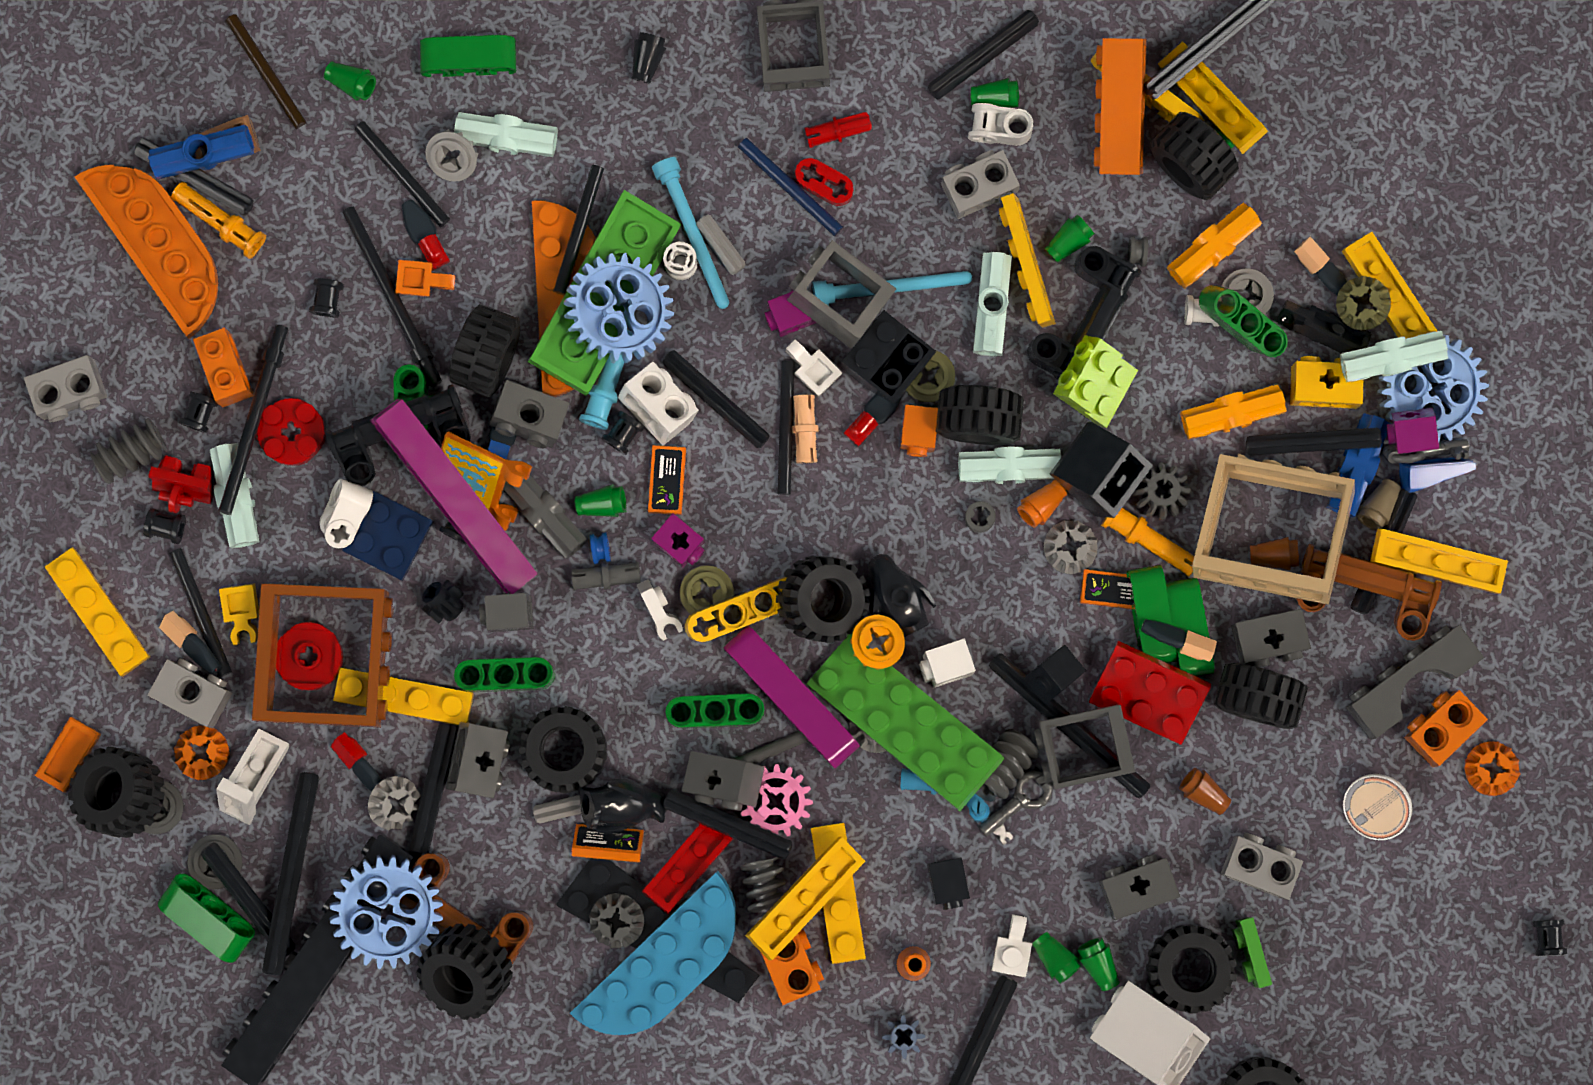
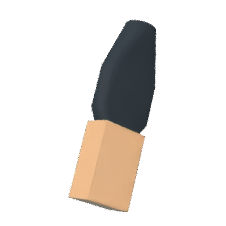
(1317, 262)
(186, 637)
(1189, 643)

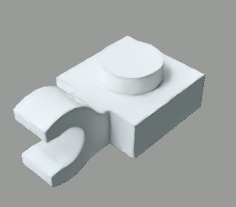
(816, 370)
(655, 601)
(1012, 953)

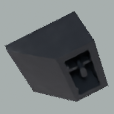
(887, 358)
(1101, 470)

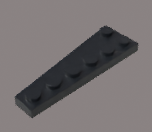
(604, 877)

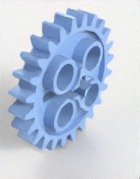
(591, 318)
(1457, 370)
(373, 941)

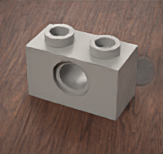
(171, 686)

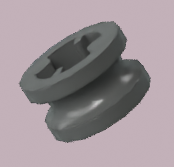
(1138, 250)
(989, 520)

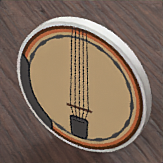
(1377, 807)

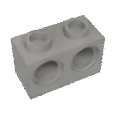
(984, 191)
(65, 380)
(1259, 873)

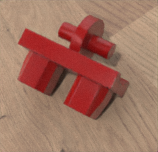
(181, 488)

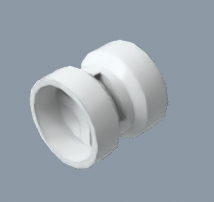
(682, 267)

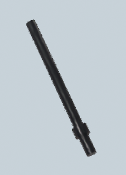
(420, 352)
(271, 360)

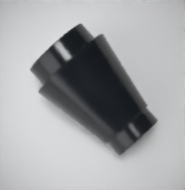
(647, 56)

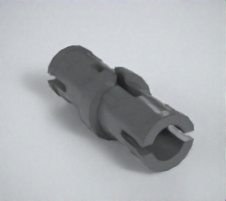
(606, 576)

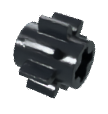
(442, 601)

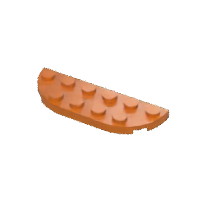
(551, 235)
(156, 240)

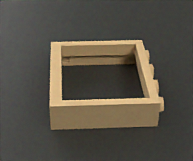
(1262, 578)

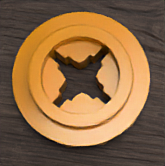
(879, 626)

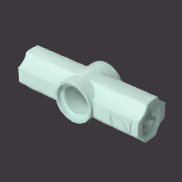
(507, 134)
(991, 324)
(1393, 356)
(1007, 464)
(241, 525)

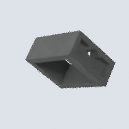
(793, 77)
(826, 316)
(1120, 739)

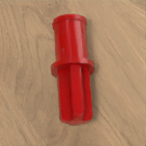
(838, 129)

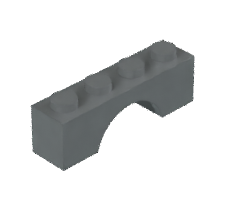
(1380, 706)

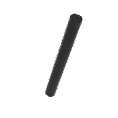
(402, 174)
(578, 229)
(785, 428)
(199, 610)

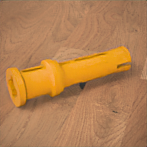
(230, 227)
(1136, 530)

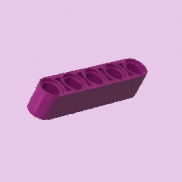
(791, 696)

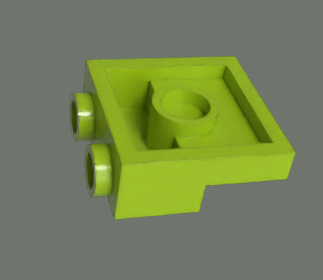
(1095, 380)

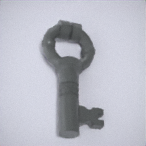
(1457, 448)
(1020, 800)

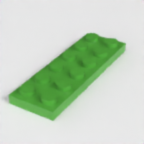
(629, 229)
(907, 724)

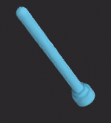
(668, 173)
(828, 293)

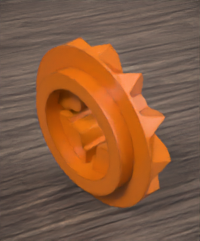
(217, 750)
(1480, 778)

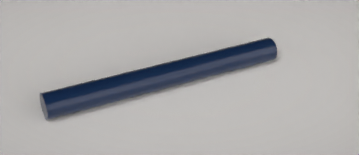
(790, 187)

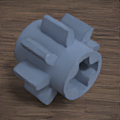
(913, 1035)

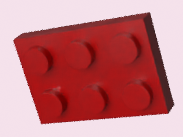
(1150, 692)

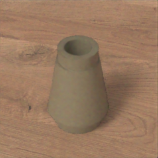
(1379, 505)

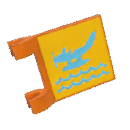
(486, 474)

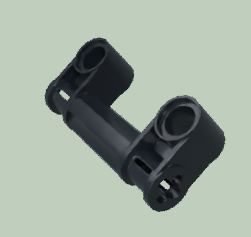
(1100, 314)
(352, 443)

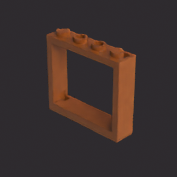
(267, 652)

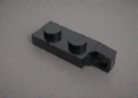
(1322, 327)

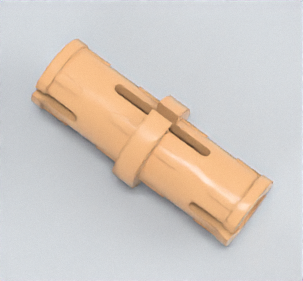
(805, 429)

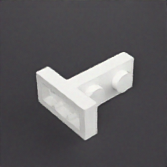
(251, 776)

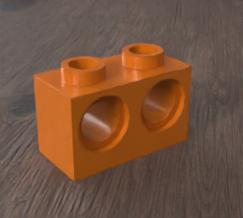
(223, 367)
(1449, 734)
(781, 968)

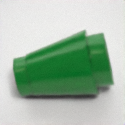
(352, 80)
(999, 93)
(1070, 238)
(604, 501)
(1056, 958)
(1099, 963)

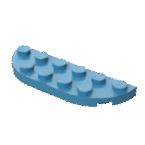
(665, 964)

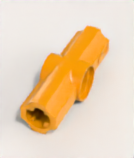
(1214, 245)
(1233, 411)

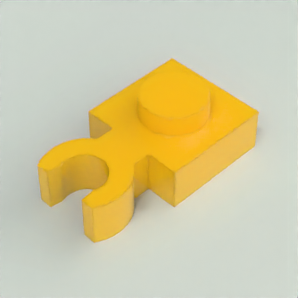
(240, 606)

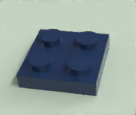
(389, 536)

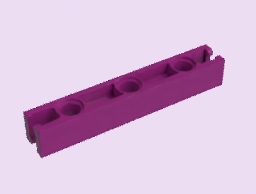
(453, 496)

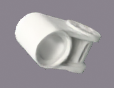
(998, 124)
(345, 507)

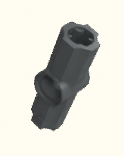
(547, 516)

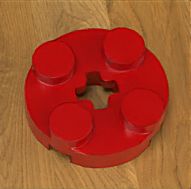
(276, 419)
(324, 644)

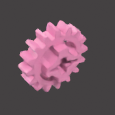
(787, 790)

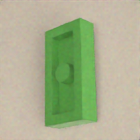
(1255, 967)

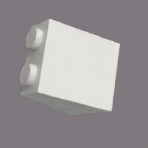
(1149, 1036)

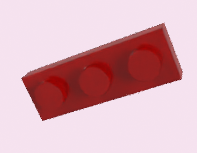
(686, 867)

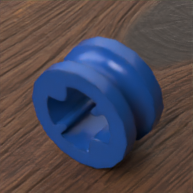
(600, 548)

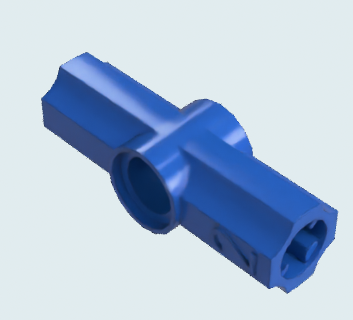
(181, 156)
(1360, 464)

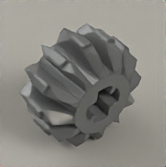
(1173, 496)

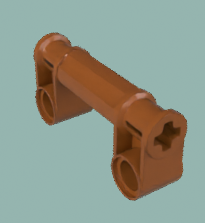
(1381, 581)
(453, 916)

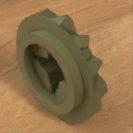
(1367, 318)
(944, 378)
(713, 578)

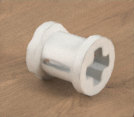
(1194, 313)

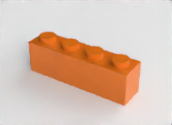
(1121, 106)

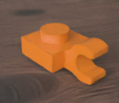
(416, 279)

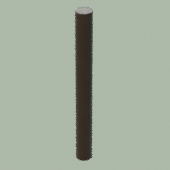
(265, 71)

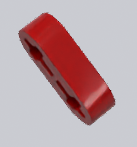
(828, 175)

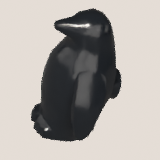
(898, 595)
(620, 805)

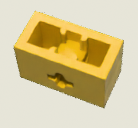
(1309, 391)

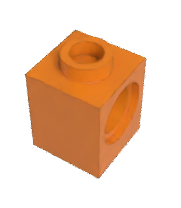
(919, 430)

